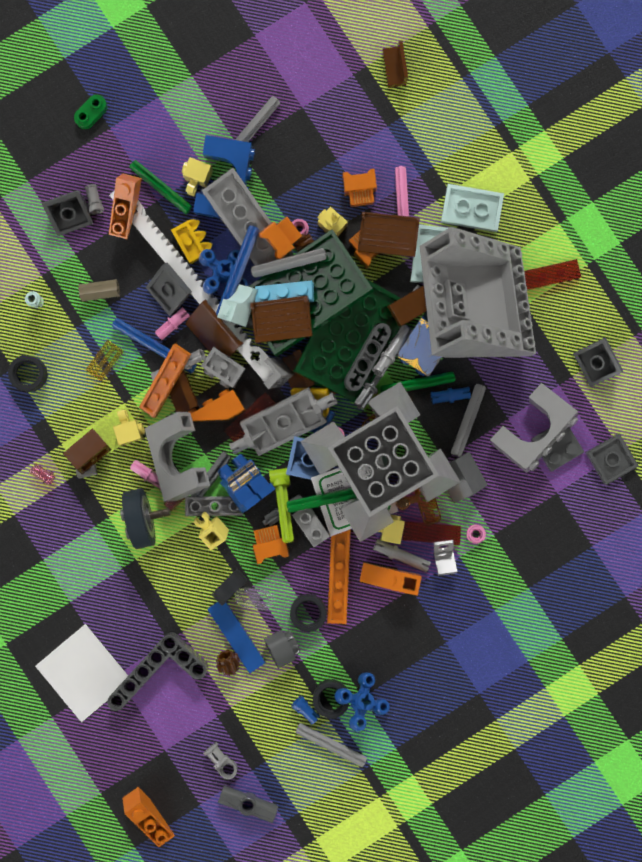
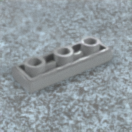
(197, 505)

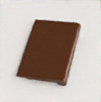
(388, 234)
(281, 319)
(212, 330)

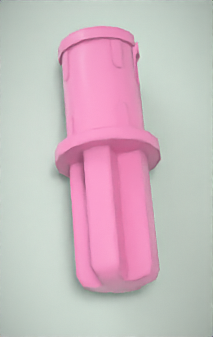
(172, 323)
(145, 472)

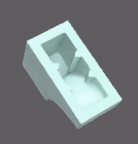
(237, 307)

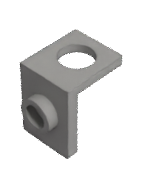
(445, 558)

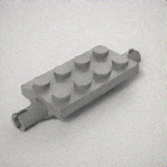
(283, 422)

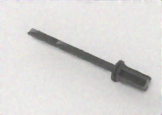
(367, 393)

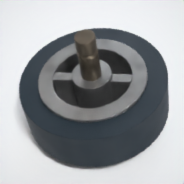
(139, 518)

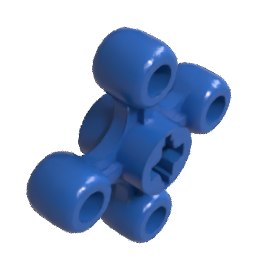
(207, 258)
(362, 707)

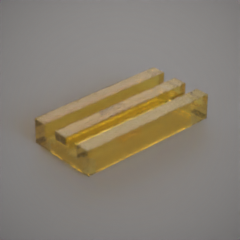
(95, 373)

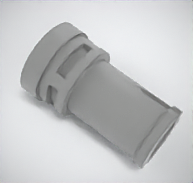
(95, 204)

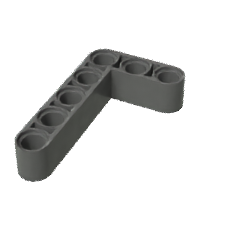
(153, 665)

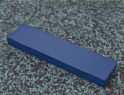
(237, 636)

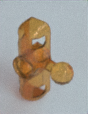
(426, 507)

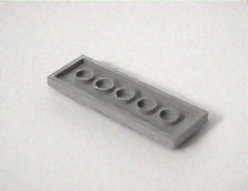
(238, 211)

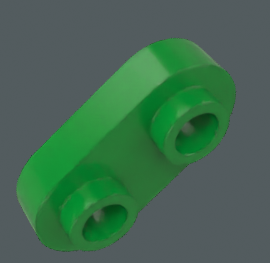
(92, 112)

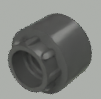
(282, 647)

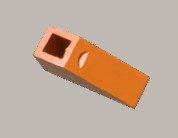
(124, 205)
(222, 408)
(391, 578)
(146, 817)

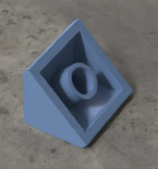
(300, 462)

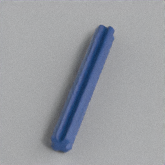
(240, 264)
(144, 340)

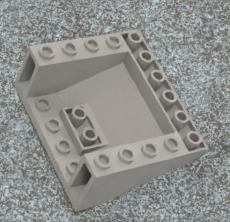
(476, 297)

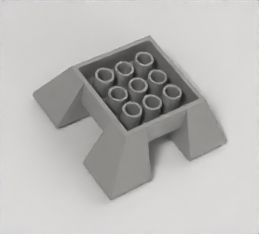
(374, 494)

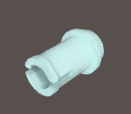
(31, 296)

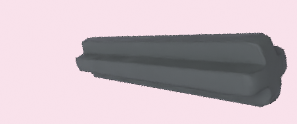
(212, 474)

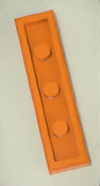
(165, 380)

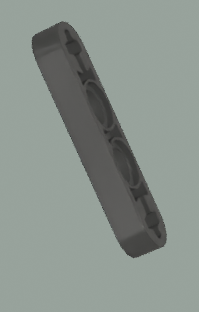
(369, 358)

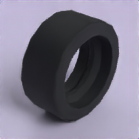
(16, 363)
(229, 587)
(308, 627)
(316, 699)

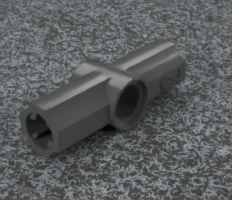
(260, 809)

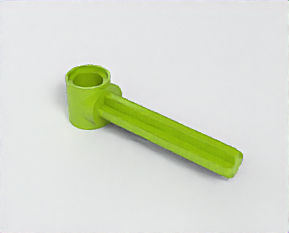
(281, 482)

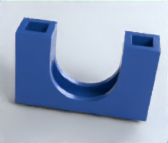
(230, 151)

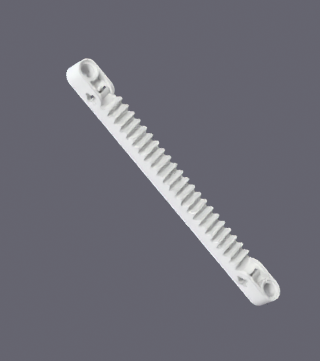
(182, 268)

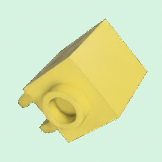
(197, 174)
(331, 220)
(128, 430)
(212, 531)
(394, 531)

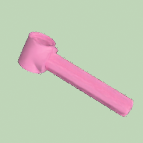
(401, 191)

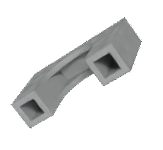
(161, 441)
(527, 454)

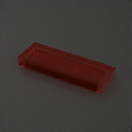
(552, 274)
(235, 430)
(431, 533)

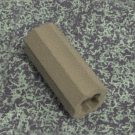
(99, 290)

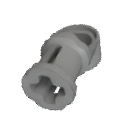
(220, 760)

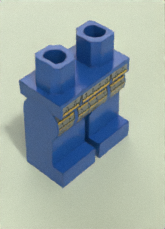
(245, 484)

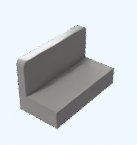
(281, 374)

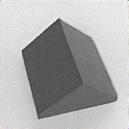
(68, 212)
(598, 362)
(470, 478)

